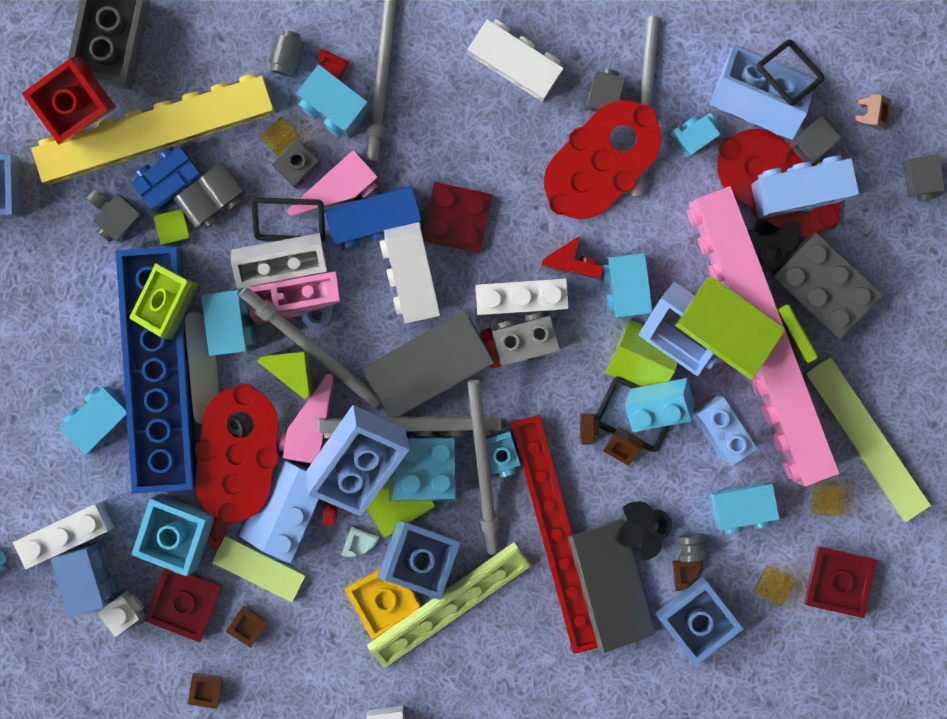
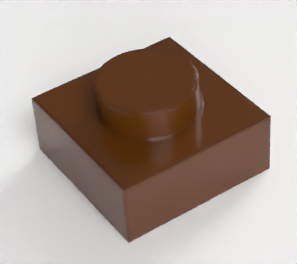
(588, 428)
(624, 446)
(247, 626)
(205, 690)

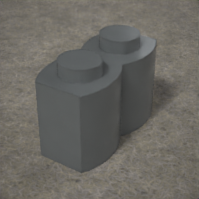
(210, 196)

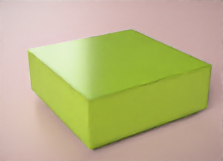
(172, 227)

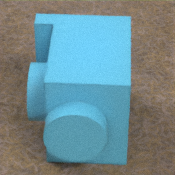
(696, 134)
(504, 442)

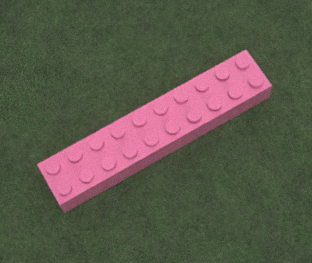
(779, 378)

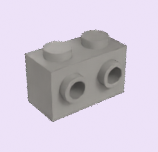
(525, 340)

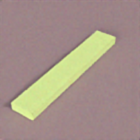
(867, 439)
(454, 603)

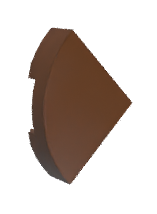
(685, 573)

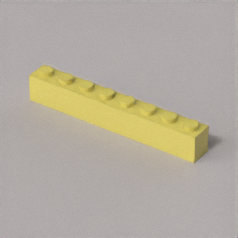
(154, 129)

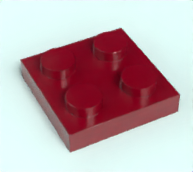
(457, 217)
(840, 581)
(183, 604)

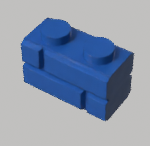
(166, 178)

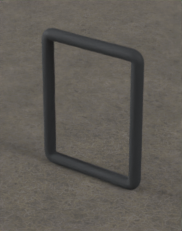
(776, 86)
(263, 200)
(616, 380)

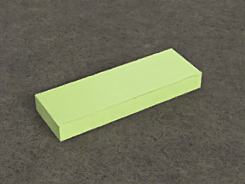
(258, 568)

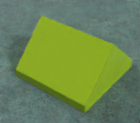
(163, 302)
(639, 360)
(293, 370)

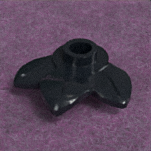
(768, 236)
(640, 530)

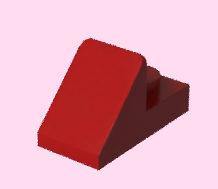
(564, 260)

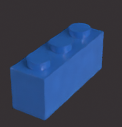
(372, 216)

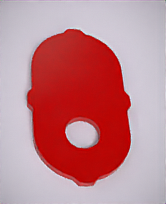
(757, 151)
(592, 173)
(233, 470)

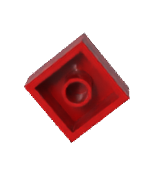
(68, 100)

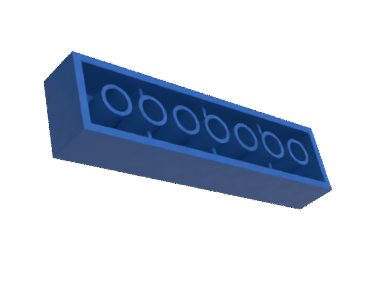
(155, 383)

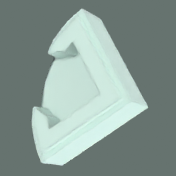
(359, 542)

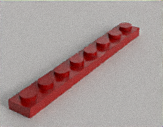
(554, 529)

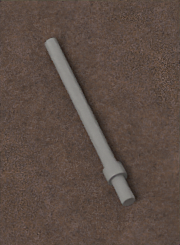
(647, 82)
(375, 129)
(267, 311)
(489, 521)

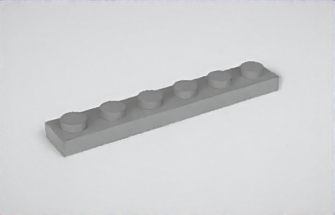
(422, 425)

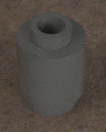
(286, 53)

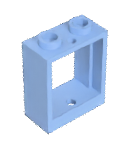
(669, 339)
(726, 431)

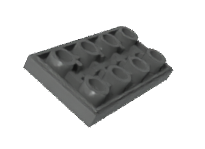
(428, 364)
(611, 587)

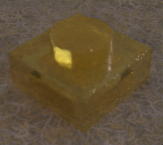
(279, 136)
(827, 500)
(773, 585)

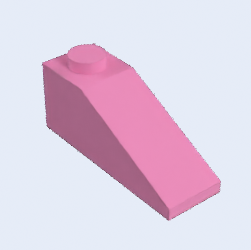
(340, 185)
(298, 295)
(302, 439)

